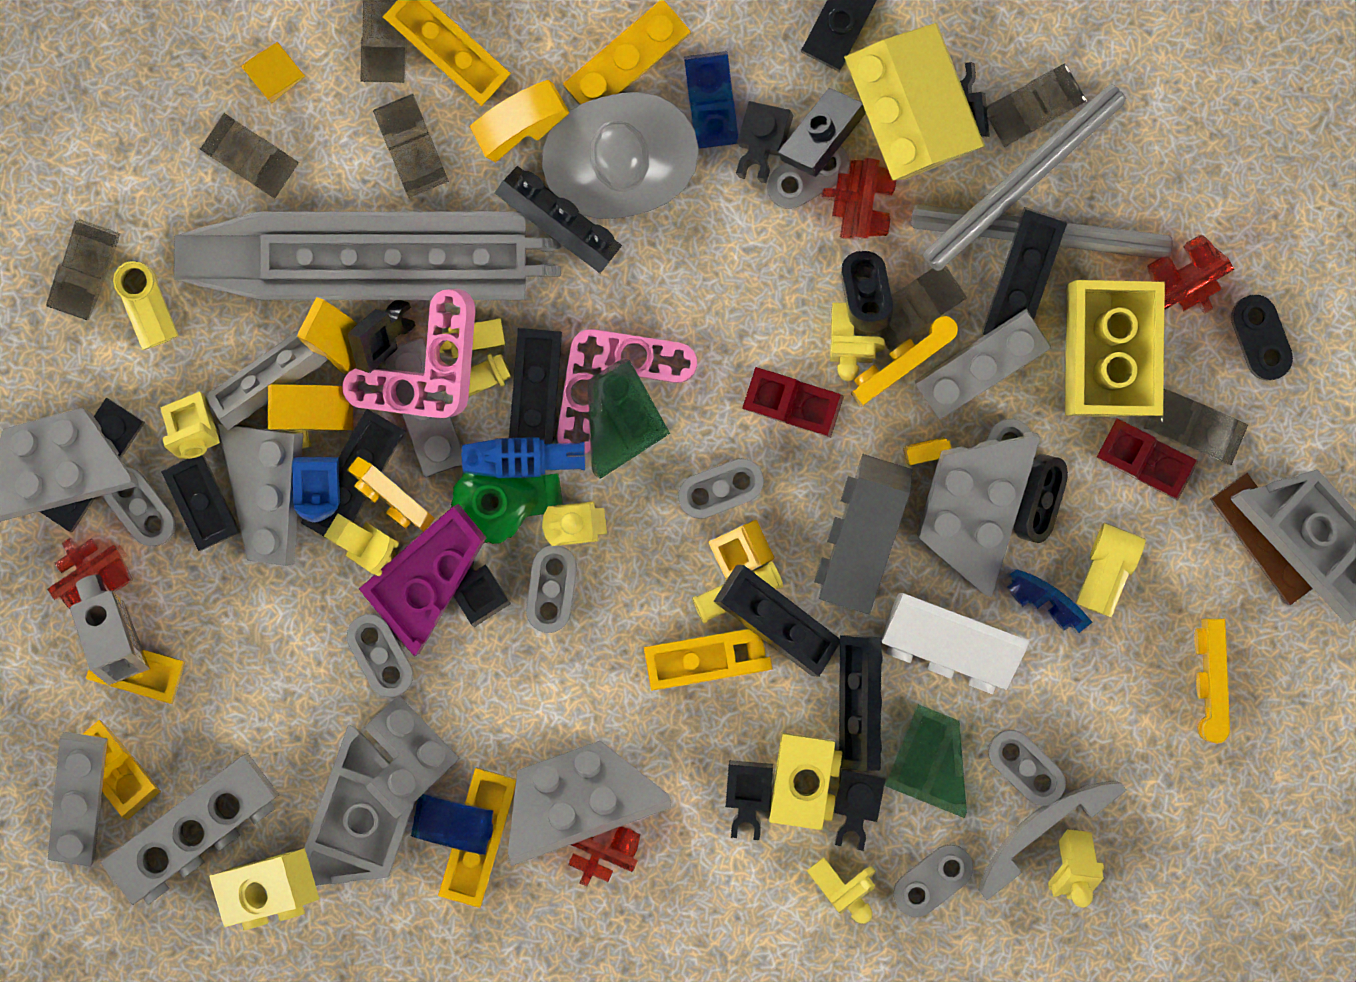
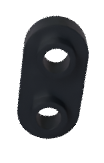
(867, 294)
(1259, 338)
(1041, 498)

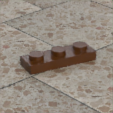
(1276, 568)

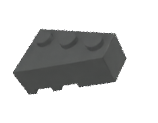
(864, 533)

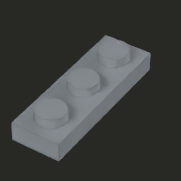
(983, 364)
(248, 388)
(432, 437)
(77, 799)

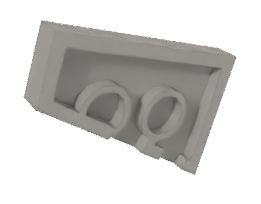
(263, 489)

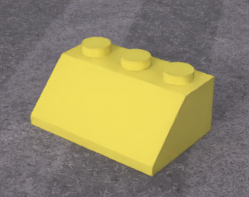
(914, 101)
(1114, 348)

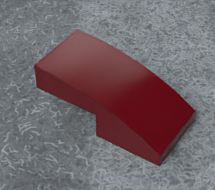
(793, 402)
(1147, 459)

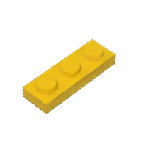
(448, 47)
(628, 55)
(470, 872)

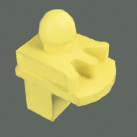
(486, 336)
(849, 348)
(573, 523)
(364, 544)
(1079, 868)
(844, 895)

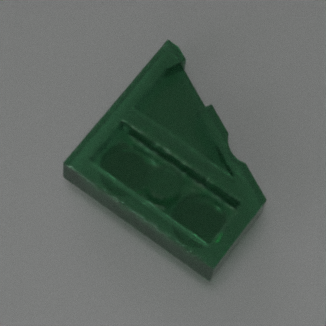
(620, 418)
(931, 762)

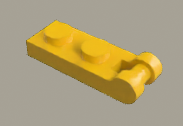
(905, 358)
(704, 659)
(1213, 681)

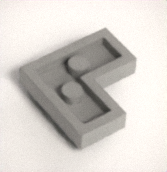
(417, 754)

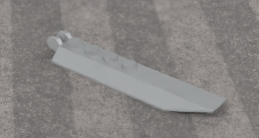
(363, 255)

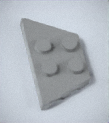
(57, 464)
(976, 505)
(1312, 531)
(577, 799)
(352, 830)

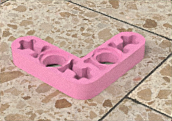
(612, 347)
(437, 374)

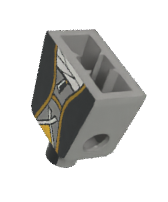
(109, 646)

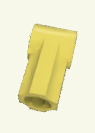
(146, 309)
(1113, 559)

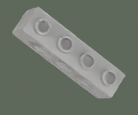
(130, 864)

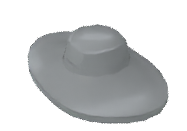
(620, 155)

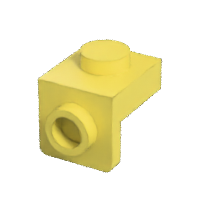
(189, 426)

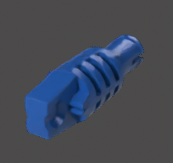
(520, 457)

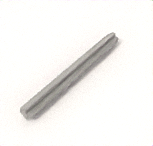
(1024, 177)
(1075, 235)

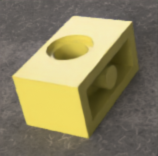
(788, 804)
(242, 893)

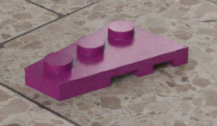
(425, 577)

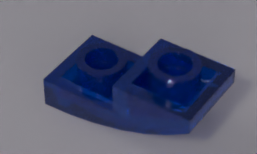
(711, 99)
(1035, 591)
(452, 823)

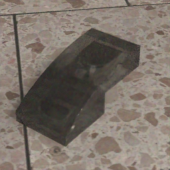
(381, 45)
(1035, 105)
(410, 145)
(249, 155)
(83, 269)
(921, 304)
(1198, 427)

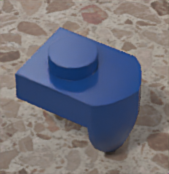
(316, 487)

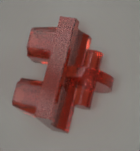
(855, 199)
(1195, 281)
(107, 564)
(620, 853)

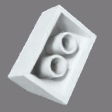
(952, 643)

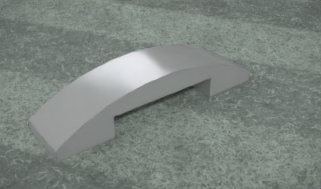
(1003, 870)

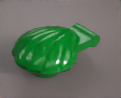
(516, 498)

